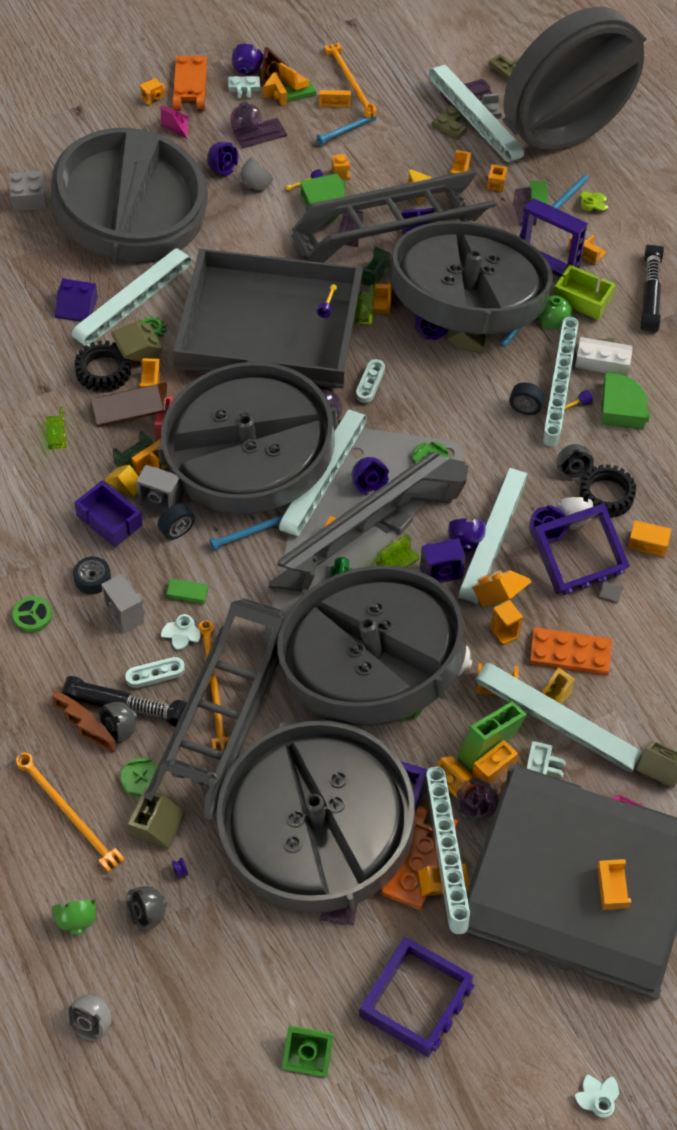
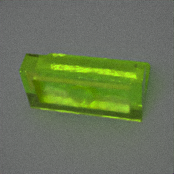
(364, 307)
(56, 431)
(398, 553)

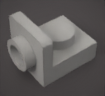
(490, 101)

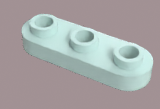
(365, 390)
(146, 671)

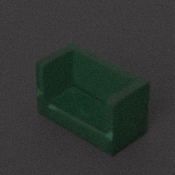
(377, 267)
(125, 457)

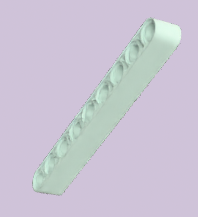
(476, 113)
(131, 297)
(560, 382)
(304, 506)
(495, 532)
(559, 717)
(447, 851)

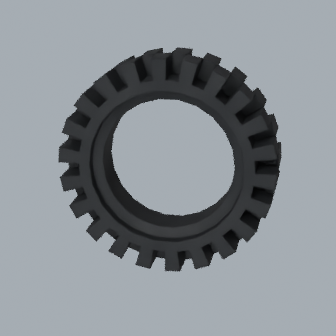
(96, 351)

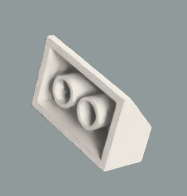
(603, 356)

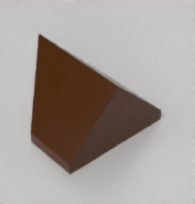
(270, 65)

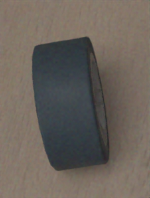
(527, 398)
(176, 521)
(91, 566)

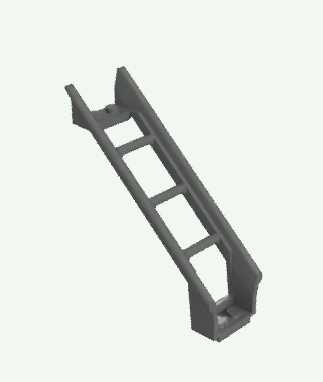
(320, 212)
(429, 479)
(253, 612)

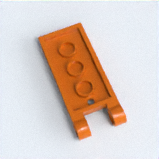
(190, 81)
(406, 883)

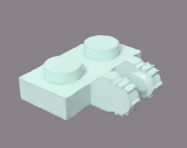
(244, 84)
(540, 759)

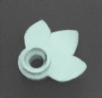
(181, 634)
(598, 1093)

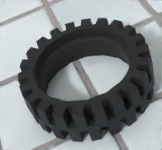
(616, 476)

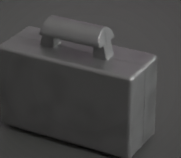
(396, 521)

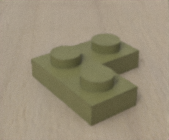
(503, 65)
(448, 123)

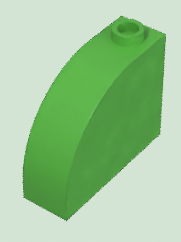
(322, 189)
(623, 402)
(491, 731)

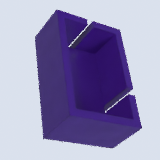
(108, 513)

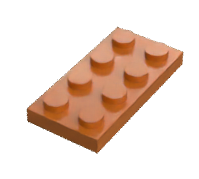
(570, 651)

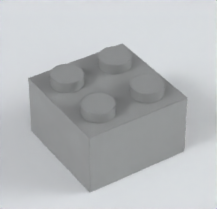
(27, 190)
(158, 488)
(123, 602)

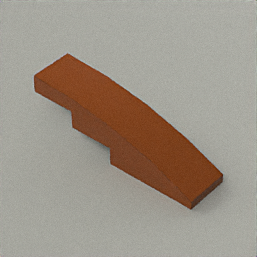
(87, 724)

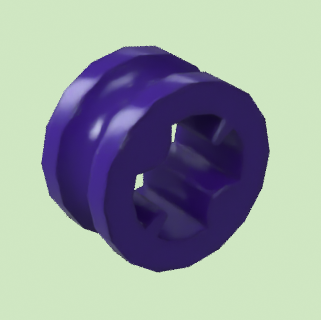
(180, 868)

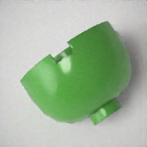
(555, 312)
(75, 915)

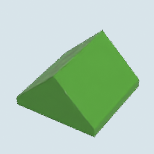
(307, 1051)

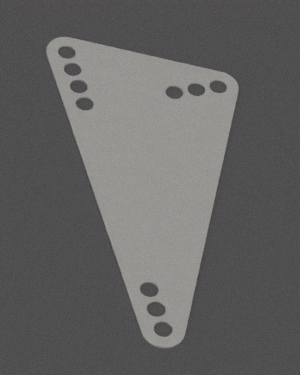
(397, 454)

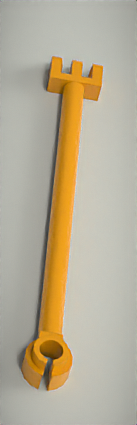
(335, 50)
(221, 740)
(107, 857)

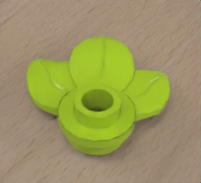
(593, 201)

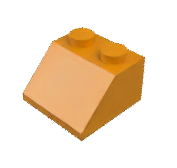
(499, 587)

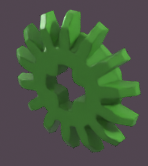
(158, 325)

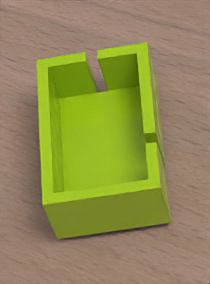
(580, 291)

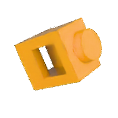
(152, 91)
(341, 166)
(497, 178)

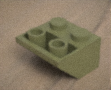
(155, 820)

